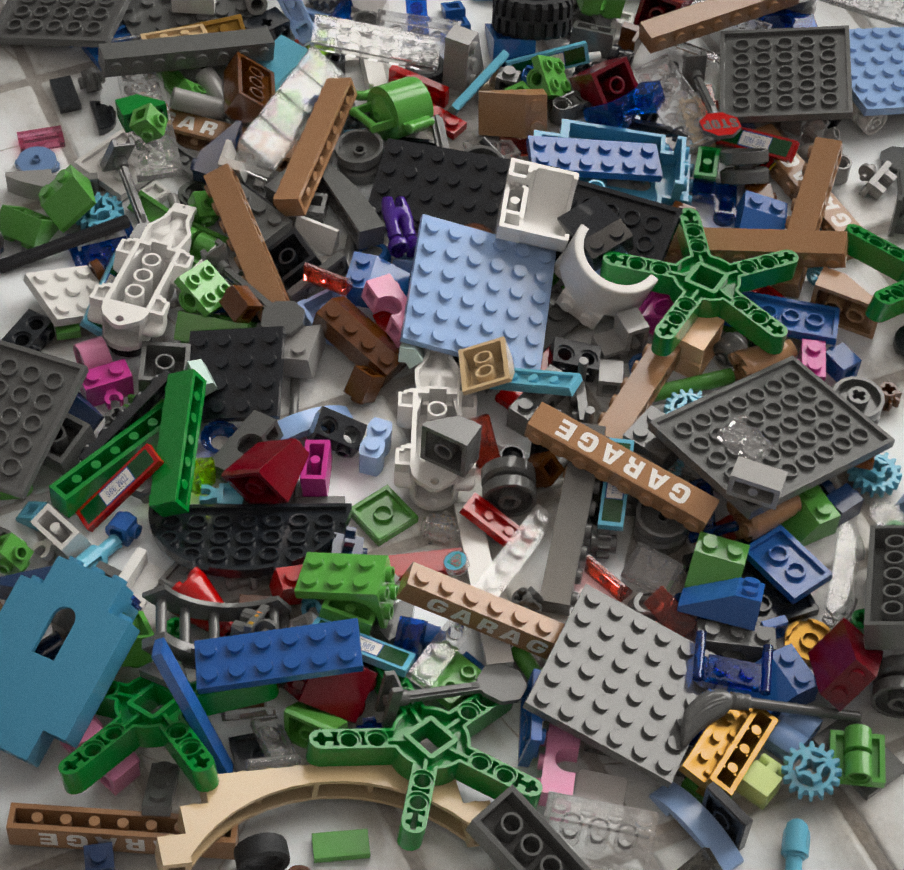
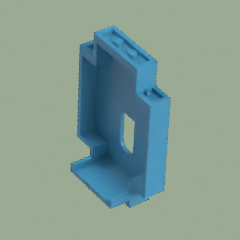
(675, 165)
(60, 696)

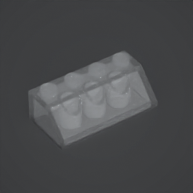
(603, 832)

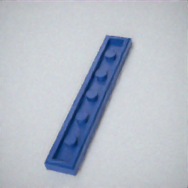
(190, 704)

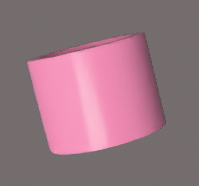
(92, 352)

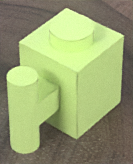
(761, 781)

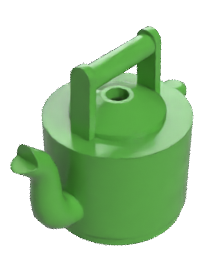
(395, 108)

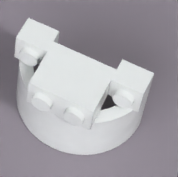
(531, 212)
(587, 293)

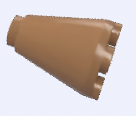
(753, 359)
(765, 522)

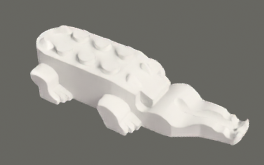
(140, 296)
(434, 397)

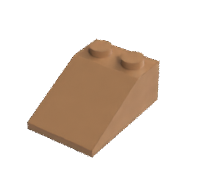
(512, 112)
(840, 291)

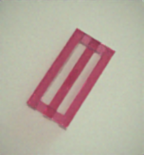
(46, 137)

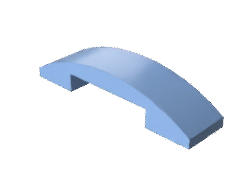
(299, 19)
(299, 424)
(698, 823)

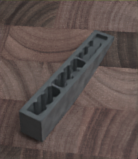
(352, 209)

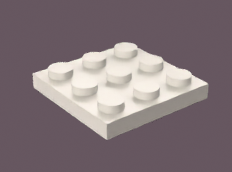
(108, 180)
(62, 292)

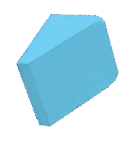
(29, 512)

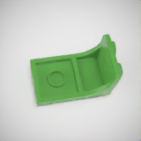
(350, 578)

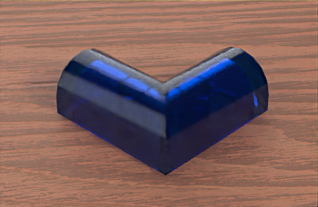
(721, 196)

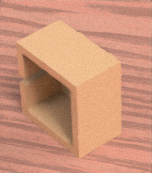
(698, 346)

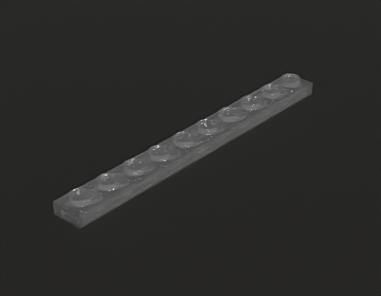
(494, 581)

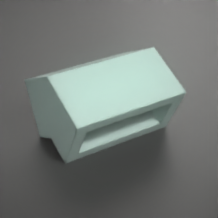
(411, 354)
(202, 369)

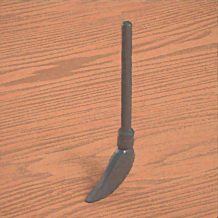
(717, 702)

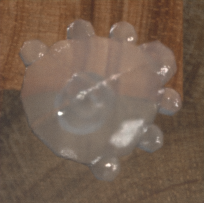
(885, 512)

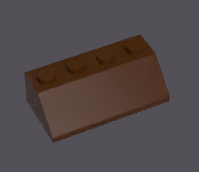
(246, 88)
(359, 337)

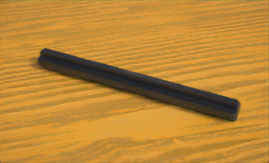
(64, 243)

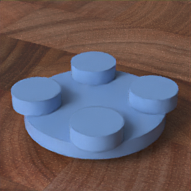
(37, 159)

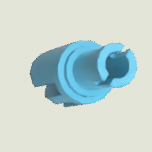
(95, 553)
(795, 844)

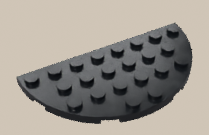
(248, 537)

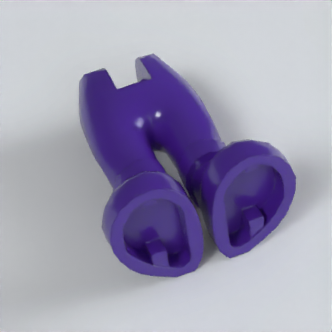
(395, 216)

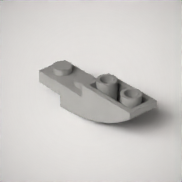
(29, 183)

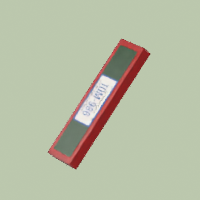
(779, 147)
(119, 487)

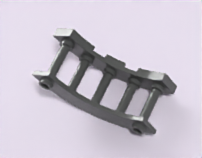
(187, 607)

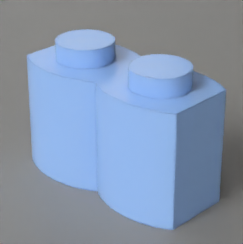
(375, 446)

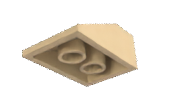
(485, 365)

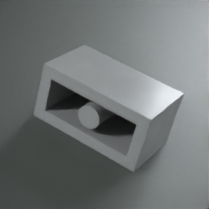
(756, 482)

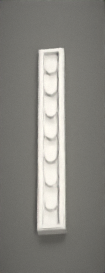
(476, 547)

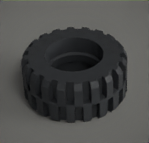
(532, 18)

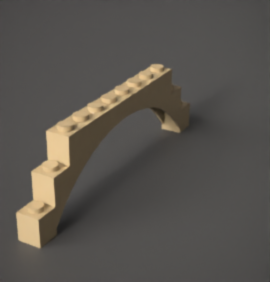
(254, 792)

